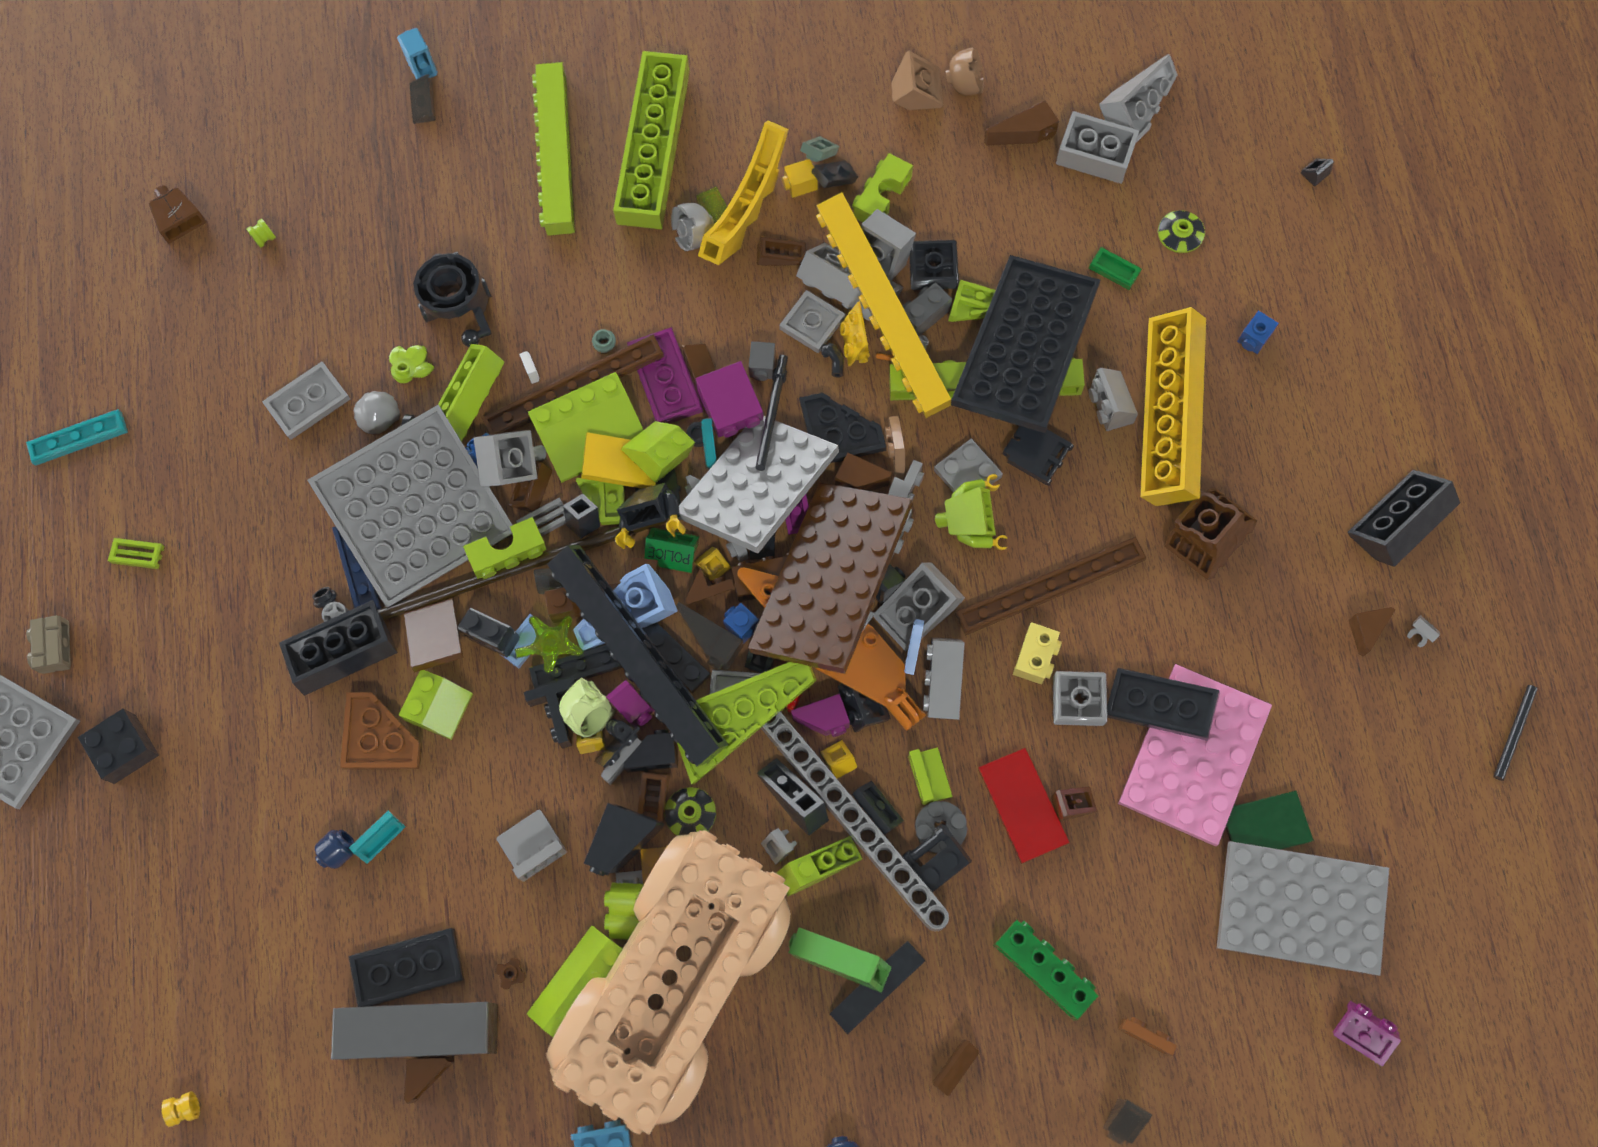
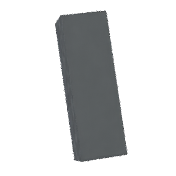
(414, 1030)

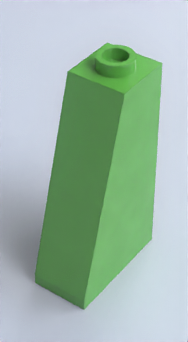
(840, 959)

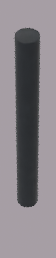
(1515, 732)

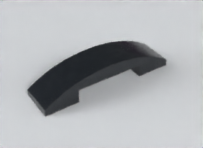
(865, 1000)

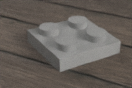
(812, 321)
(966, 465)

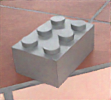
(1097, 147)

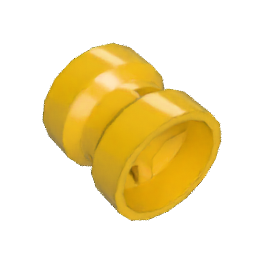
(180, 1109)

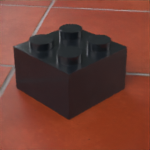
(118, 746)

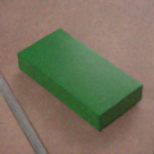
(1115, 268)

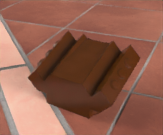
(1209, 532)

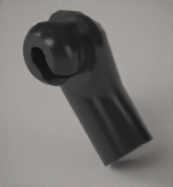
(837, 359)

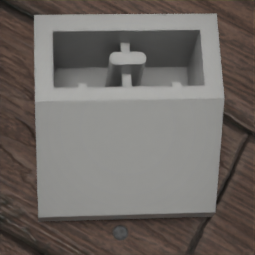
(1112, 399)

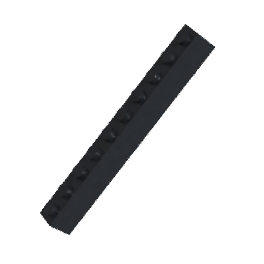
(637, 655)

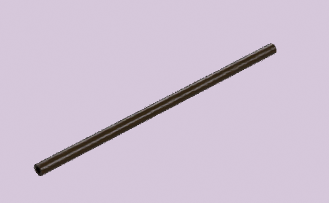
(525, 565)

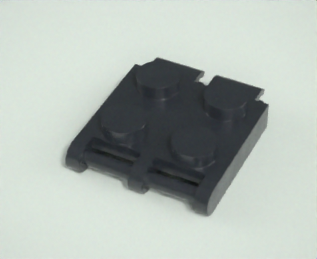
(1036, 453)

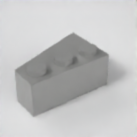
(944, 678)

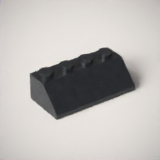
(1405, 516)
(337, 648)

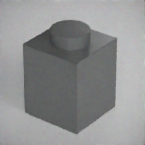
(762, 360)

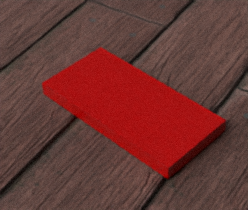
(1023, 805)

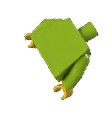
(971, 514)

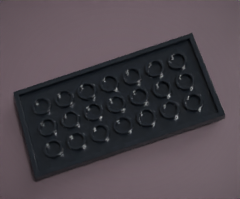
(1026, 343)

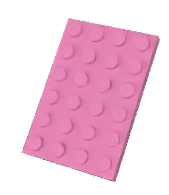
(1192, 779)

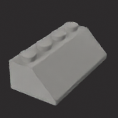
(822, 270)

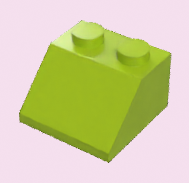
(659, 449)
(435, 704)

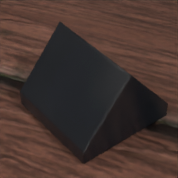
(1317, 170)

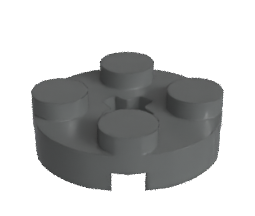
(938, 812)

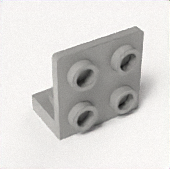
(531, 845)

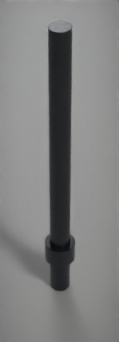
(779, 377)

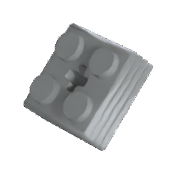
(1091, 687)

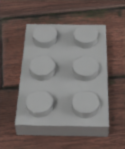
(306, 400)

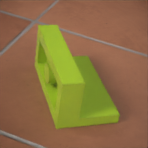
(929, 775)

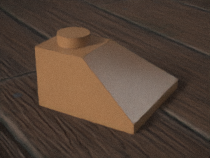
(917, 84)

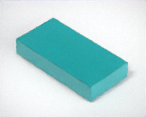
(708, 442)
(377, 837)

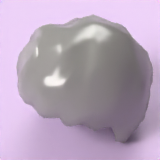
(376, 412)

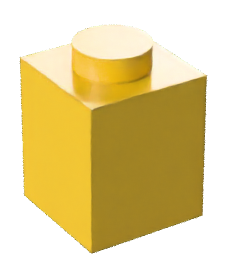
(799, 178)

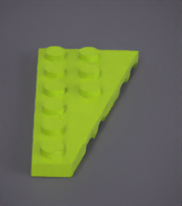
(749, 706)

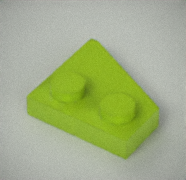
(970, 302)
(606, 497)

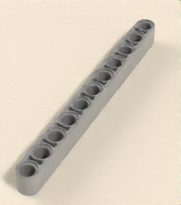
(855, 828)

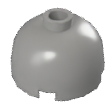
(691, 224)

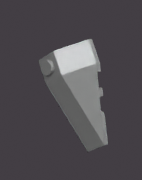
(1140, 97)

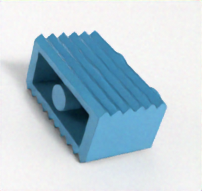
(417, 53)

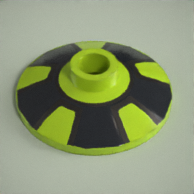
(1179, 239)
(703, 816)

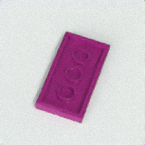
(669, 382)

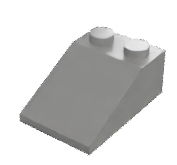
(922, 596)

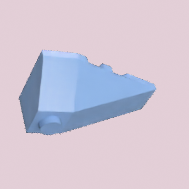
(643, 596)

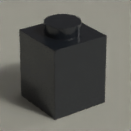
(581, 516)

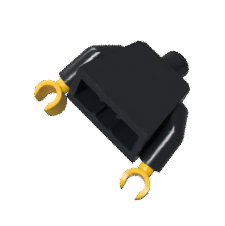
(646, 508)

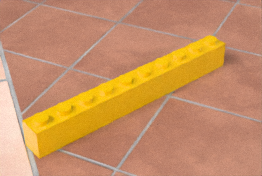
(884, 306)

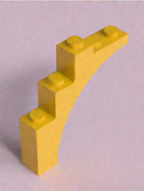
(759, 181)

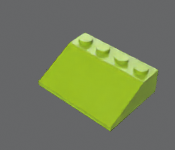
(595, 409)

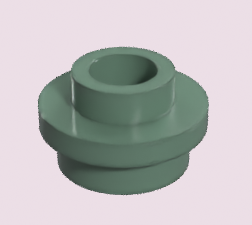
(600, 335)

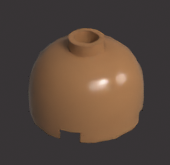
(965, 72)

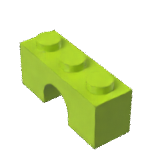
(890, 175)
(487, 560)

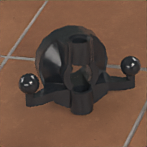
(451, 274)

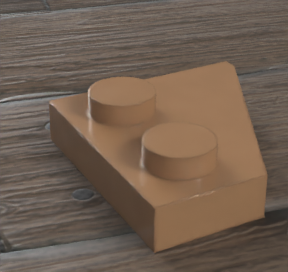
(896, 446)

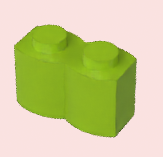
(621, 917)

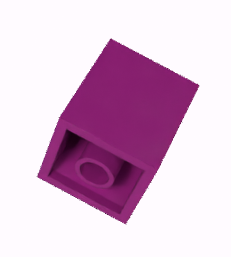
(729, 399)

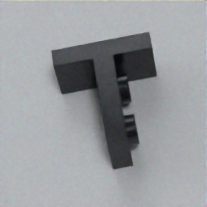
(552, 694)

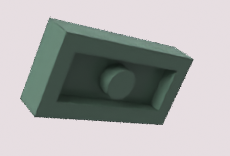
(819, 149)

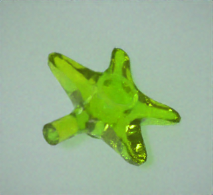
(549, 642)

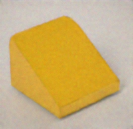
(712, 564)
(839, 759)

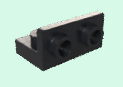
(861, 709)

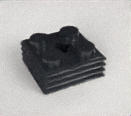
(944, 256)

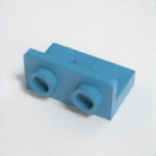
(611, 1136)

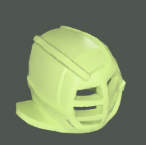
(586, 706)

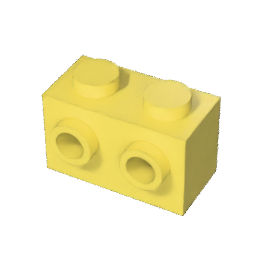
(1036, 653)

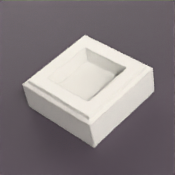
(530, 367)

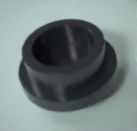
(323, 597)

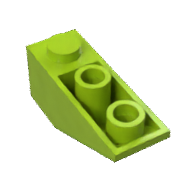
(819, 865)

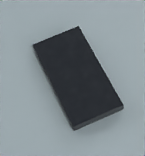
(1162, 704)
(406, 968)

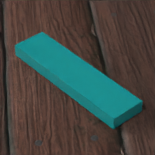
(76, 437)

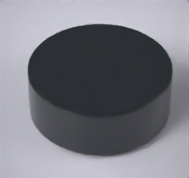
(694, 431)

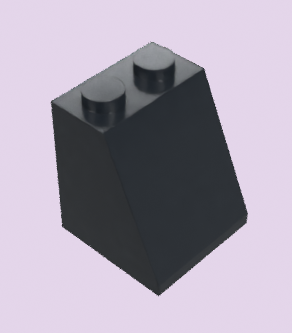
(619, 839)

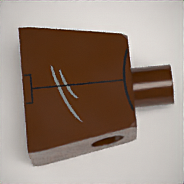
(174, 213)

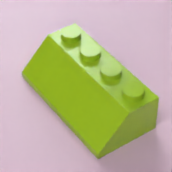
(590, 959)

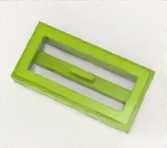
(155, 556)

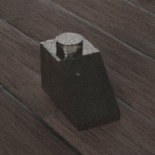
(1126, 1122)

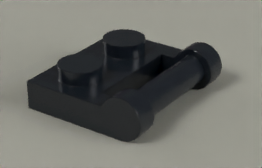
(944, 864)

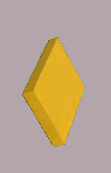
(609, 464)

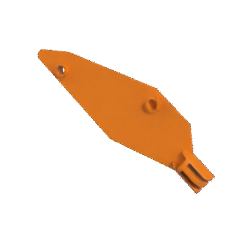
(873, 667)

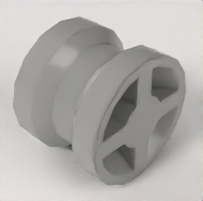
(332, 610)

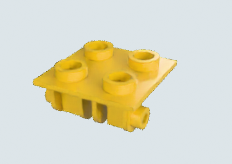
(855, 336)

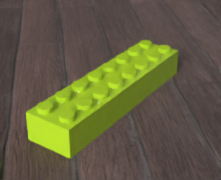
(651, 140)

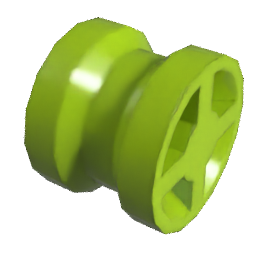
(261, 233)

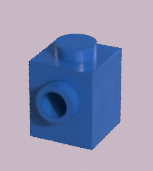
(1257, 332)
(740, 622)

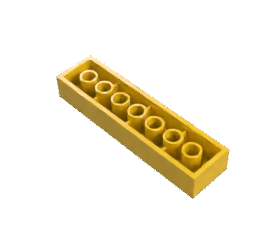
(1173, 408)

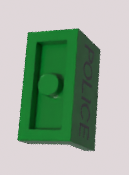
(671, 551)

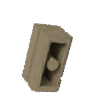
(49, 644)

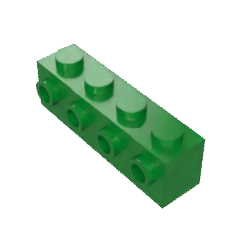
(1046, 970)

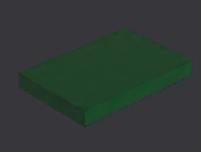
(1270, 822)

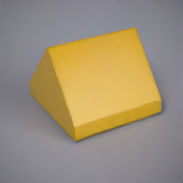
(591, 743)

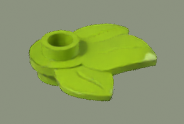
(409, 363)

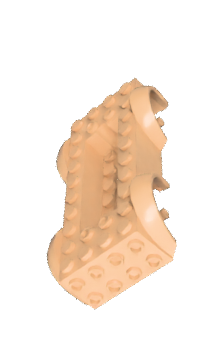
(654, 1061)

